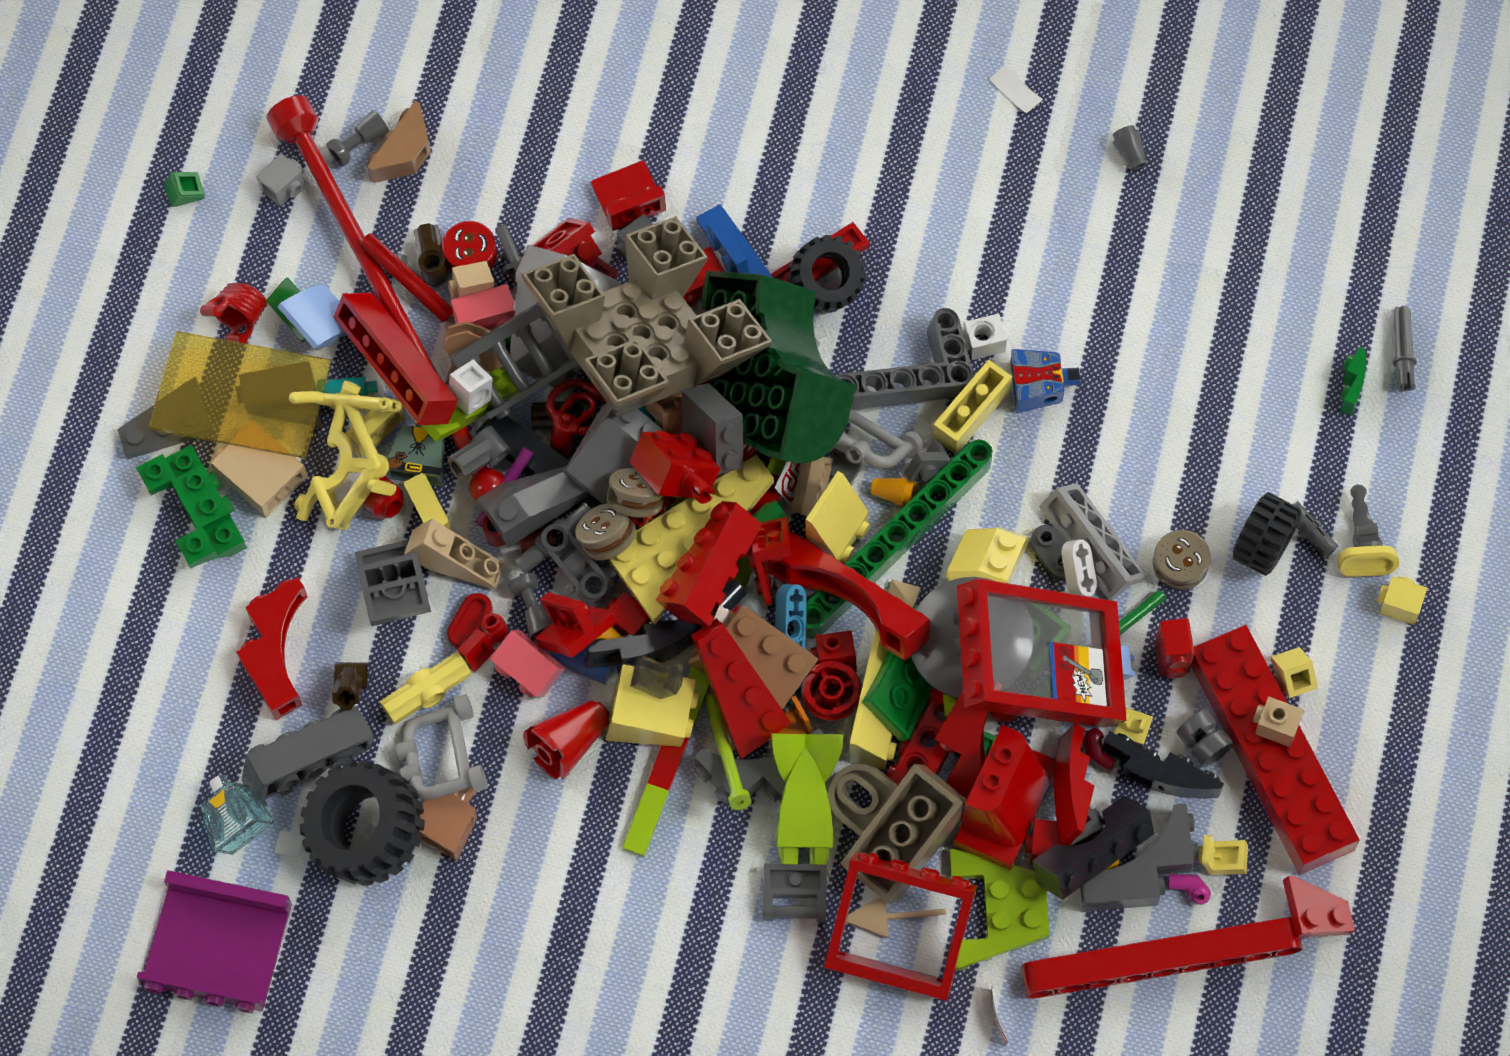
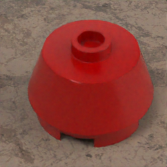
(831, 690)

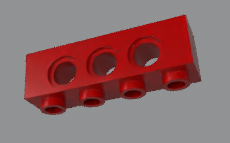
(913, 751)

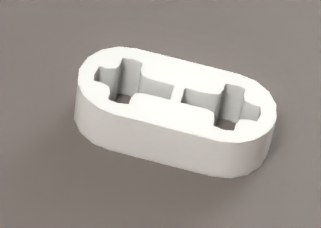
(1079, 568)

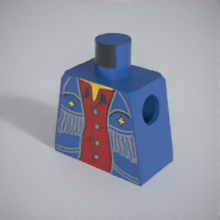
(1039, 379)

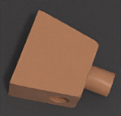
(449, 822)

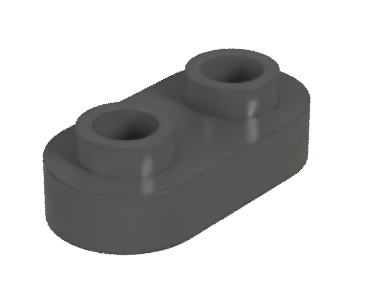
(1049, 552)

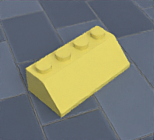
(870, 738)

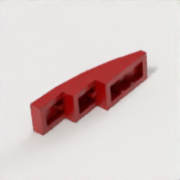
(1071, 791)

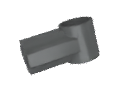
(484, 450)

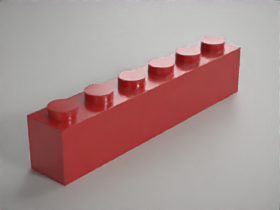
(395, 359)

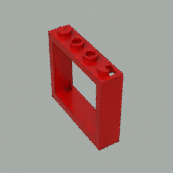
(890, 974)

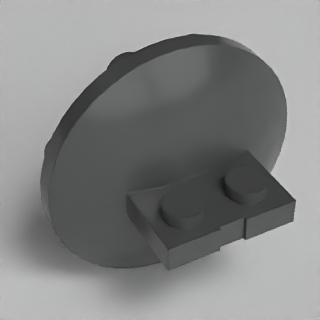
(941, 656)

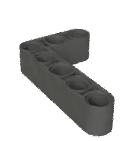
(913, 377)

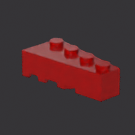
(709, 564)

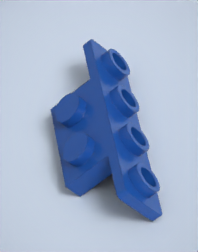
(730, 243)

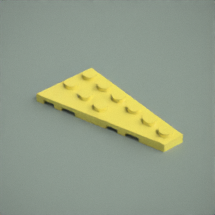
(666, 538)

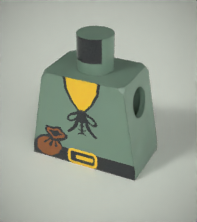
(415, 454)

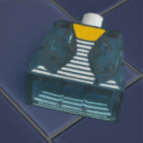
(233, 815)

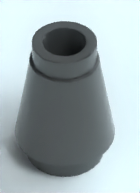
(1130, 146)

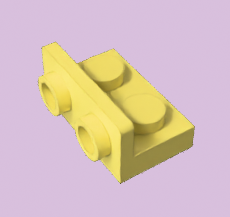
(379, 426)

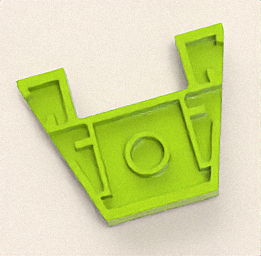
(1013, 908)

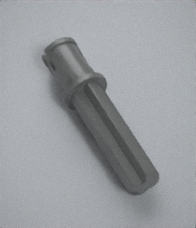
(1404, 357)

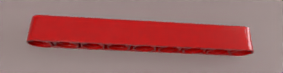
(1160, 958)

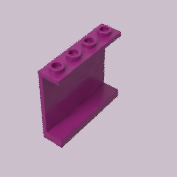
(216, 942)

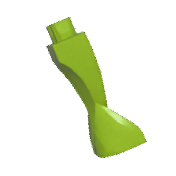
(804, 808)

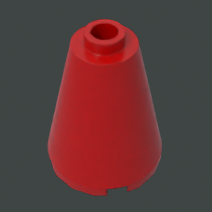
(566, 737)

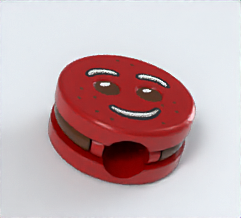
(469, 244)

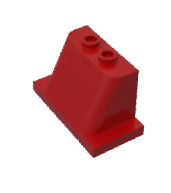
(1005, 799)

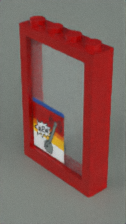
(1040, 653)

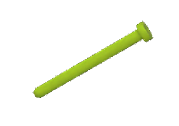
(739, 797)

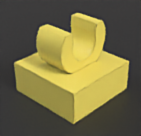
(1135, 727)

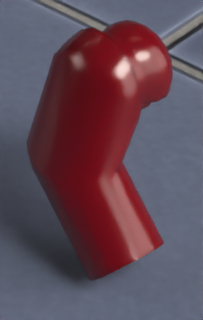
(1093, 748)

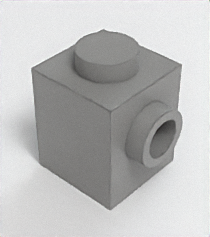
(281, 179)

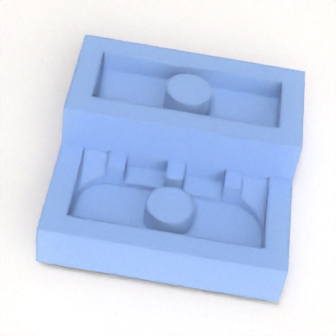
(313, 315)

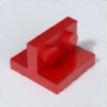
(571, 238)
(572, 624)

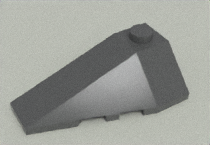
(530, 503)

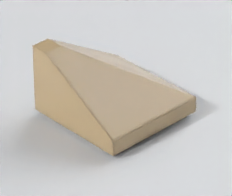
(904, 591)

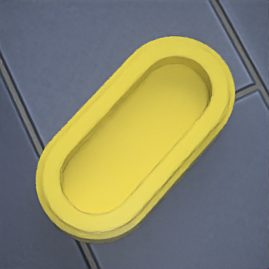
(1368, 561)

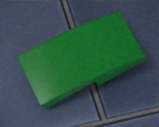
(1354, 378)

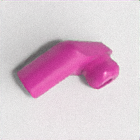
(1192, 885)

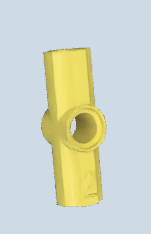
(426, 688)

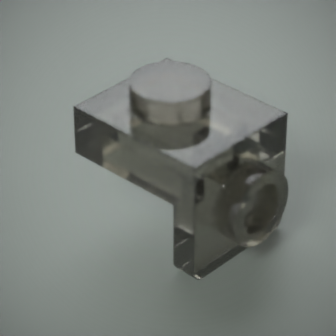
(656, 677)

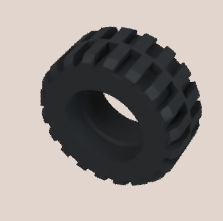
(331, 806)

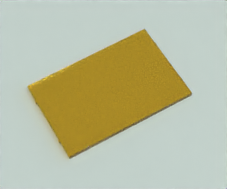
(239, 394)

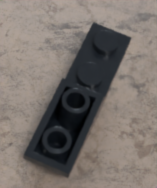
(656, 642)
(1173, 777)

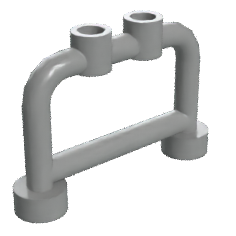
(859, 450)
(408, 752)

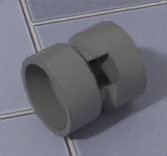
(1212, 746)

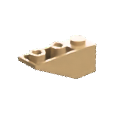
(452, 555)

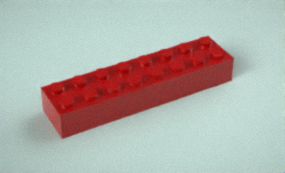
(1284, 777)

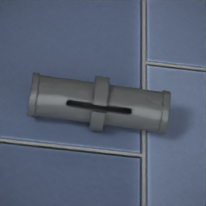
(1314, 533)

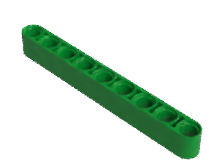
(905, 527)

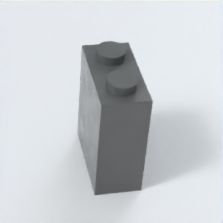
(714, 425)

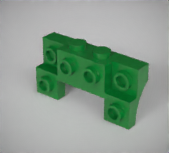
(197, 490)

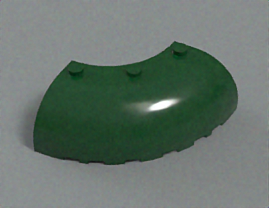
(786, 391)

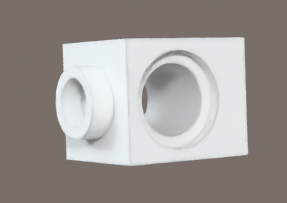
(989, 326)
(471, 386)

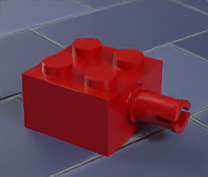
(675, 465)

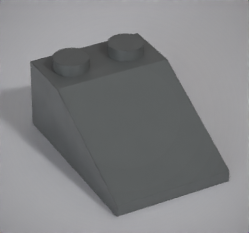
(607, 449)

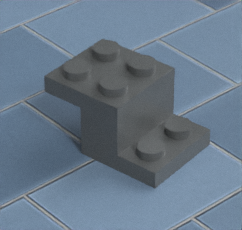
(392, 583)

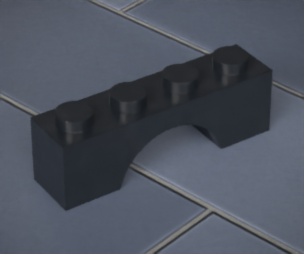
(1069, 867)

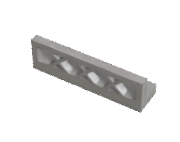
(1073, 524)

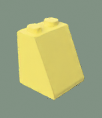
(647, 719)

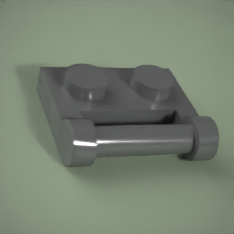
(795, 882)

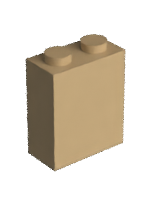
(258, 475)

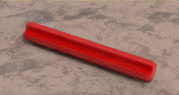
(406, 277)

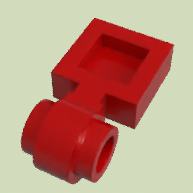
(479, 646)

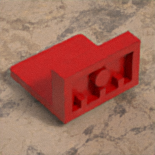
(628, 195)
(772, 545)

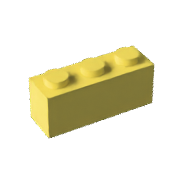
(972, 407)

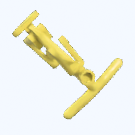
(371, 468)

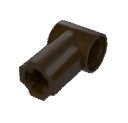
(430, 254)
(542, 420)
(349, 682)

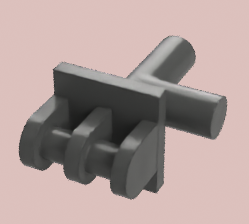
(510, 252)

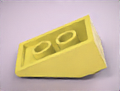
(838, 520)

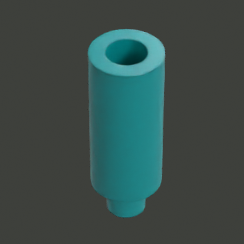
(335, 385)

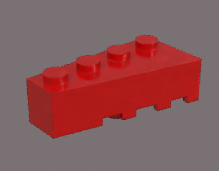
(741, 695)

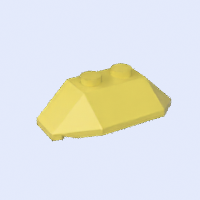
(988, 554)

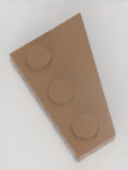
(773, 655)

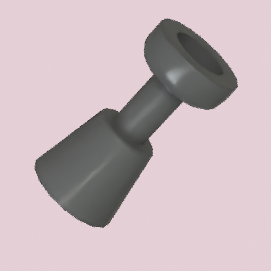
(366, 131)
(535, 616)

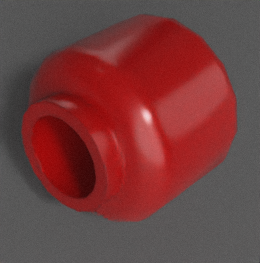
(382, 505)

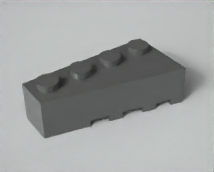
(306, 753)

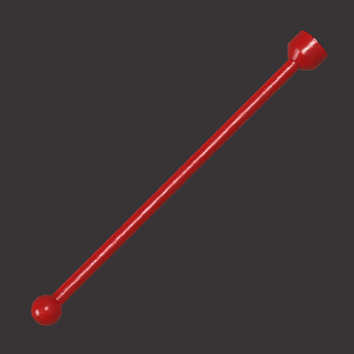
(294, 123)

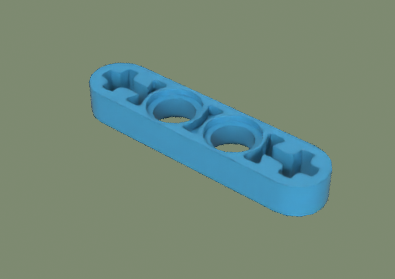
(782, 617)

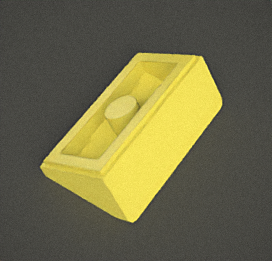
(425, 500)

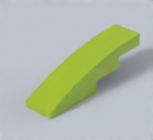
(460, 419)

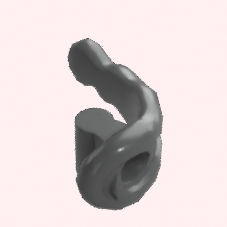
(1365, 529)

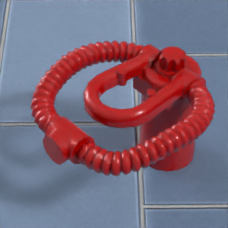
(566, 425)

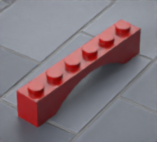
(898, 624)

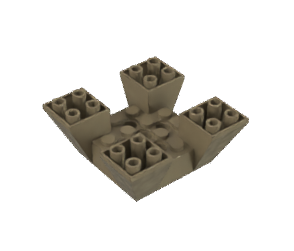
(643, 335)

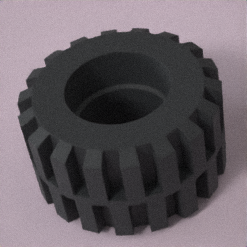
(843, 257)
(1266, 533)

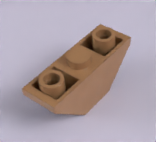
(402, 148)

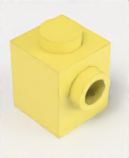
(1402, 599)
(1294, 672)

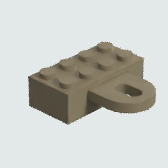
(900, 823)

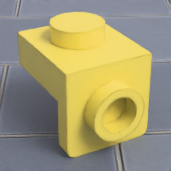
(1223, 856)

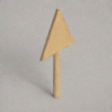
(874, 916)

